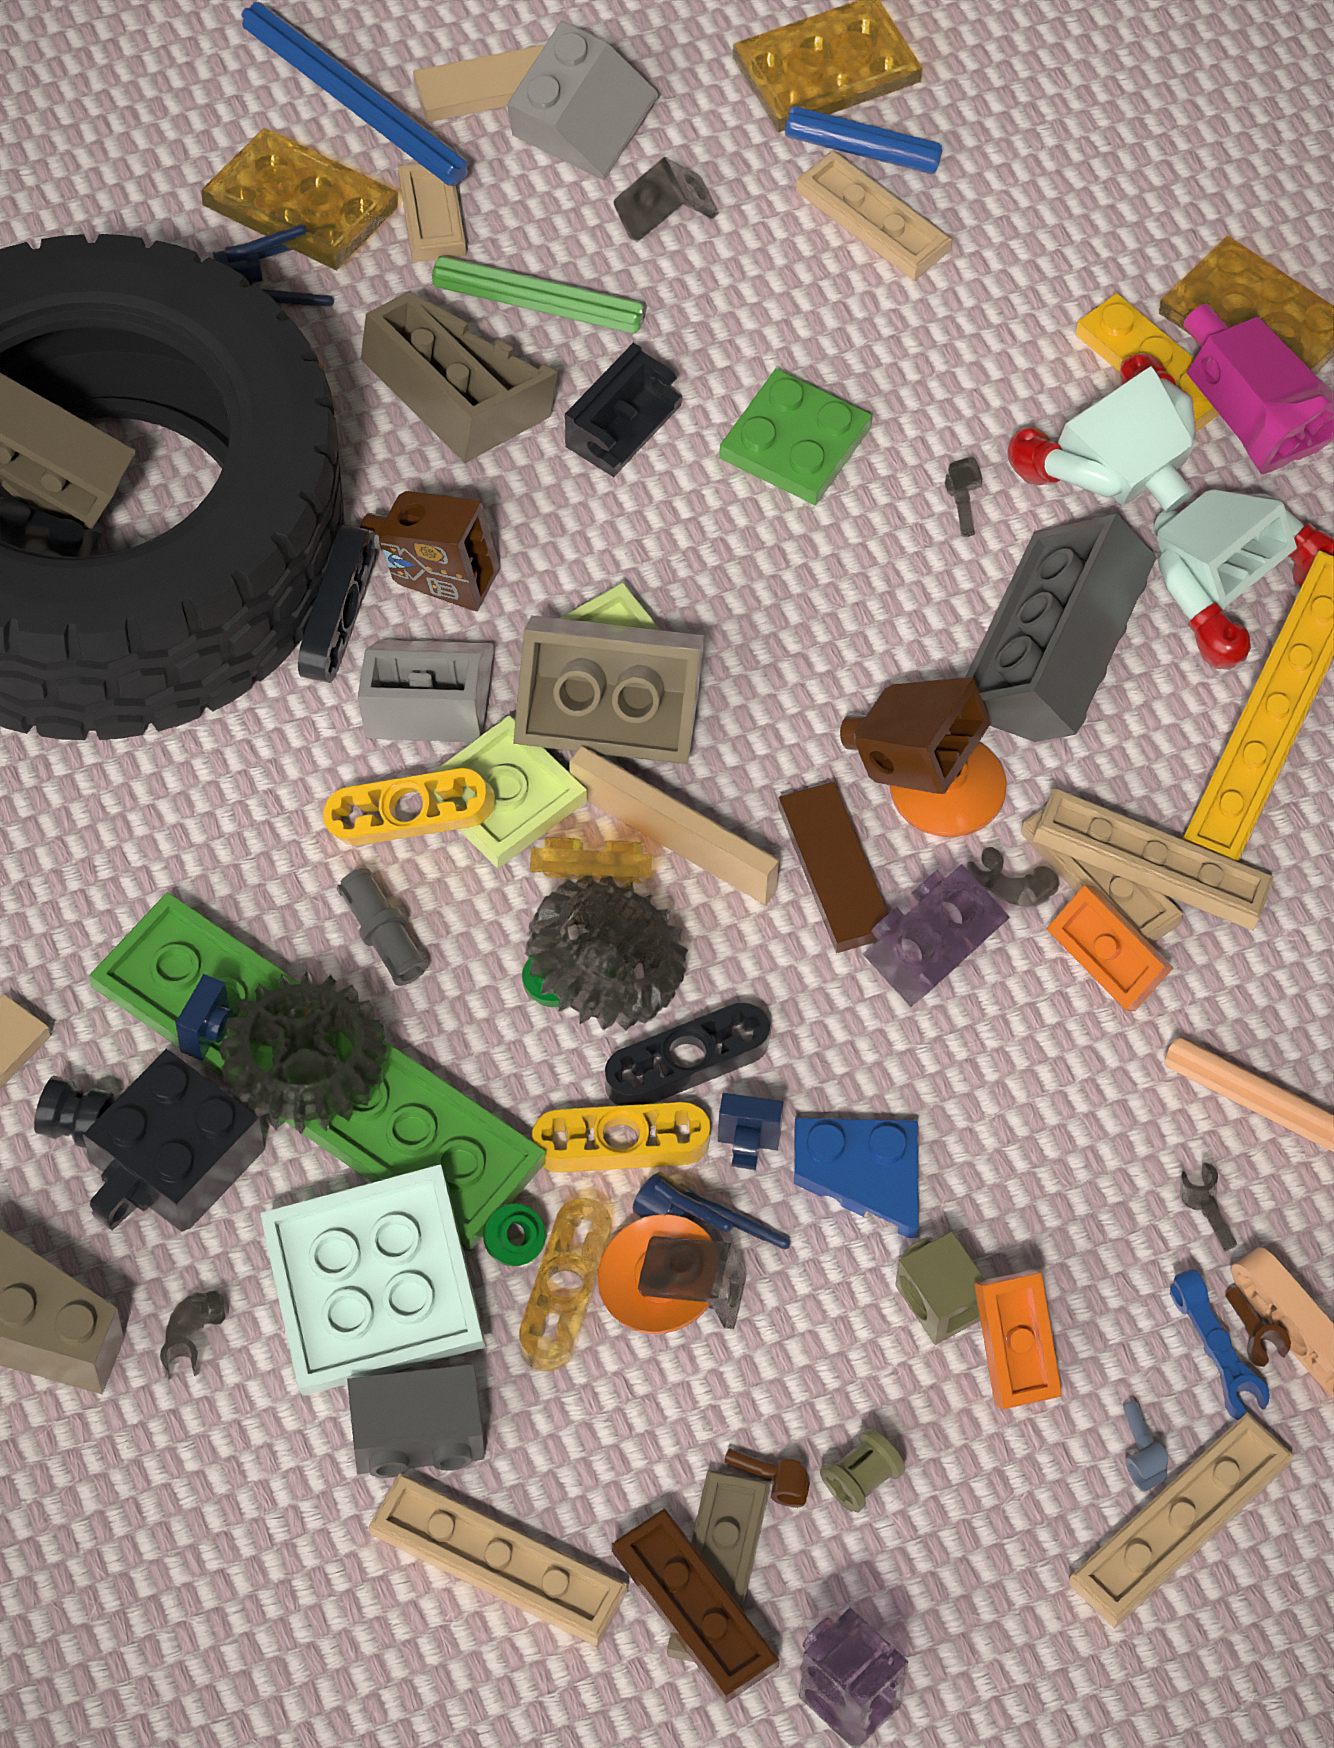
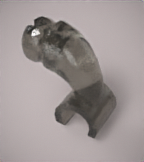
(1022, 891)
(185, 1319)

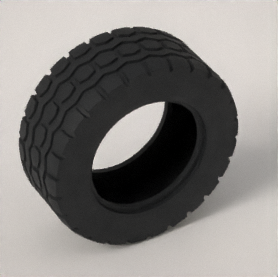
(234, 582)

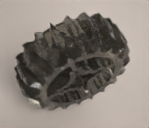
(598, 967)
(305, 1073)

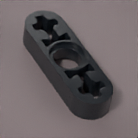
(336, 604)
(734, 1055)

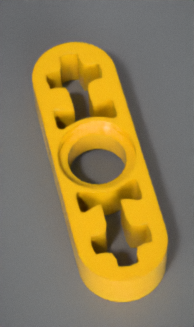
(369, 828)
(638, 1117)

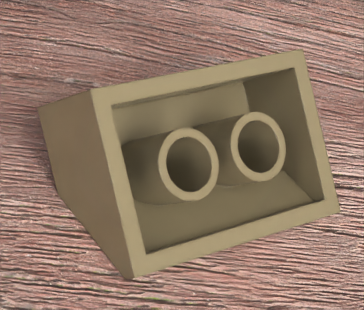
(608, 689)

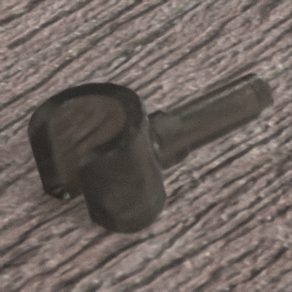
(962, 477)
(1204, 1199)

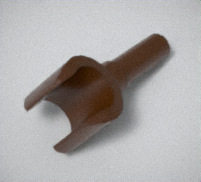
(1257, 1330)
(788, 1476)

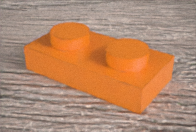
(1109, 948)
(1018, 1339)

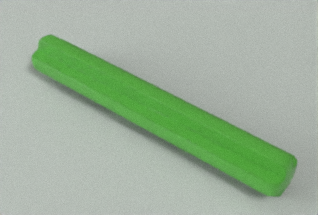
(538, 294)

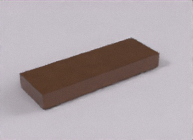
(833, 865)
(695, 1605)

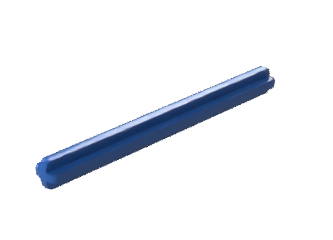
(355, 94)

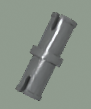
(382, 926)

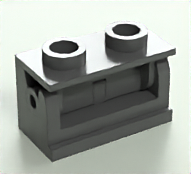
(415, 1420)

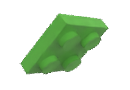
(795, 436)

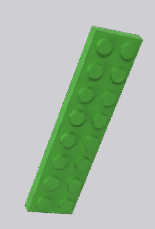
(408, 1121)

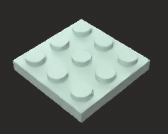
(372, 1280)

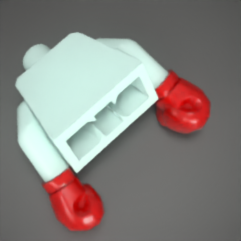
(1121, 442)
(1219, 552)

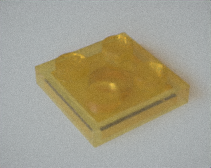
(568, 860)

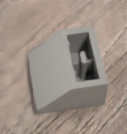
(425, 690)

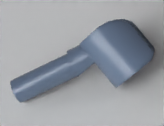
(1148, 1465)

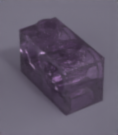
(938, 938)
(851, 1677)

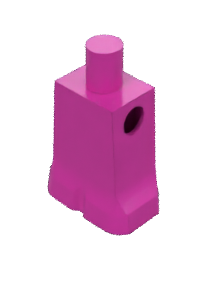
(1260, 389)

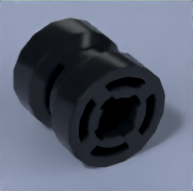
(69, 1110)

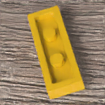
(1120, 330)

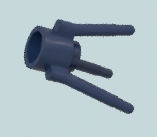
(246, 261)
(665, 1196)

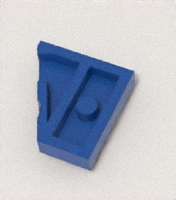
(861, 1166)

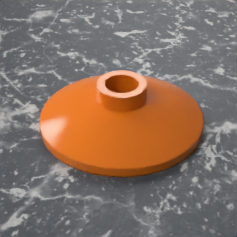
(965, 807)
(621, 1272)

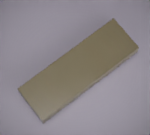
(728, 1535)

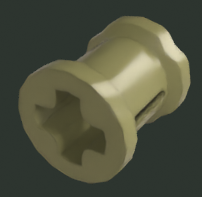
(862, 1470)

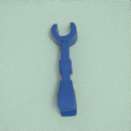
(1193, 1299)

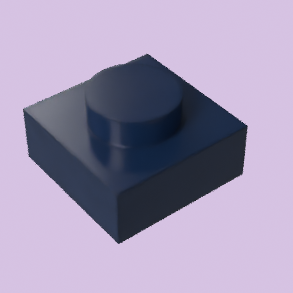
(203, 1017)

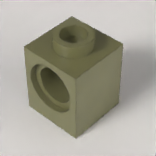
(939, 1285)

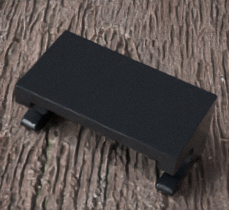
(621, 410)

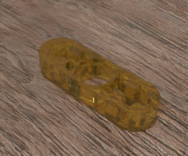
(557, 1259)

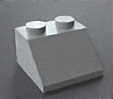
(580, 101)

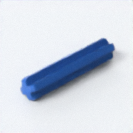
(863, 140)

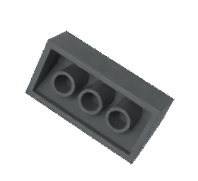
(1060, 626)

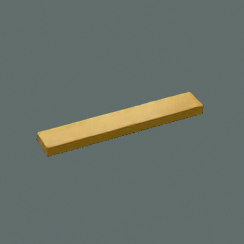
(1270, 720)

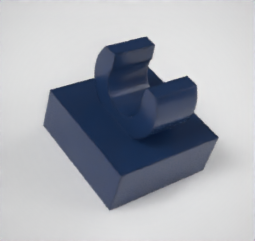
(749, 1125)

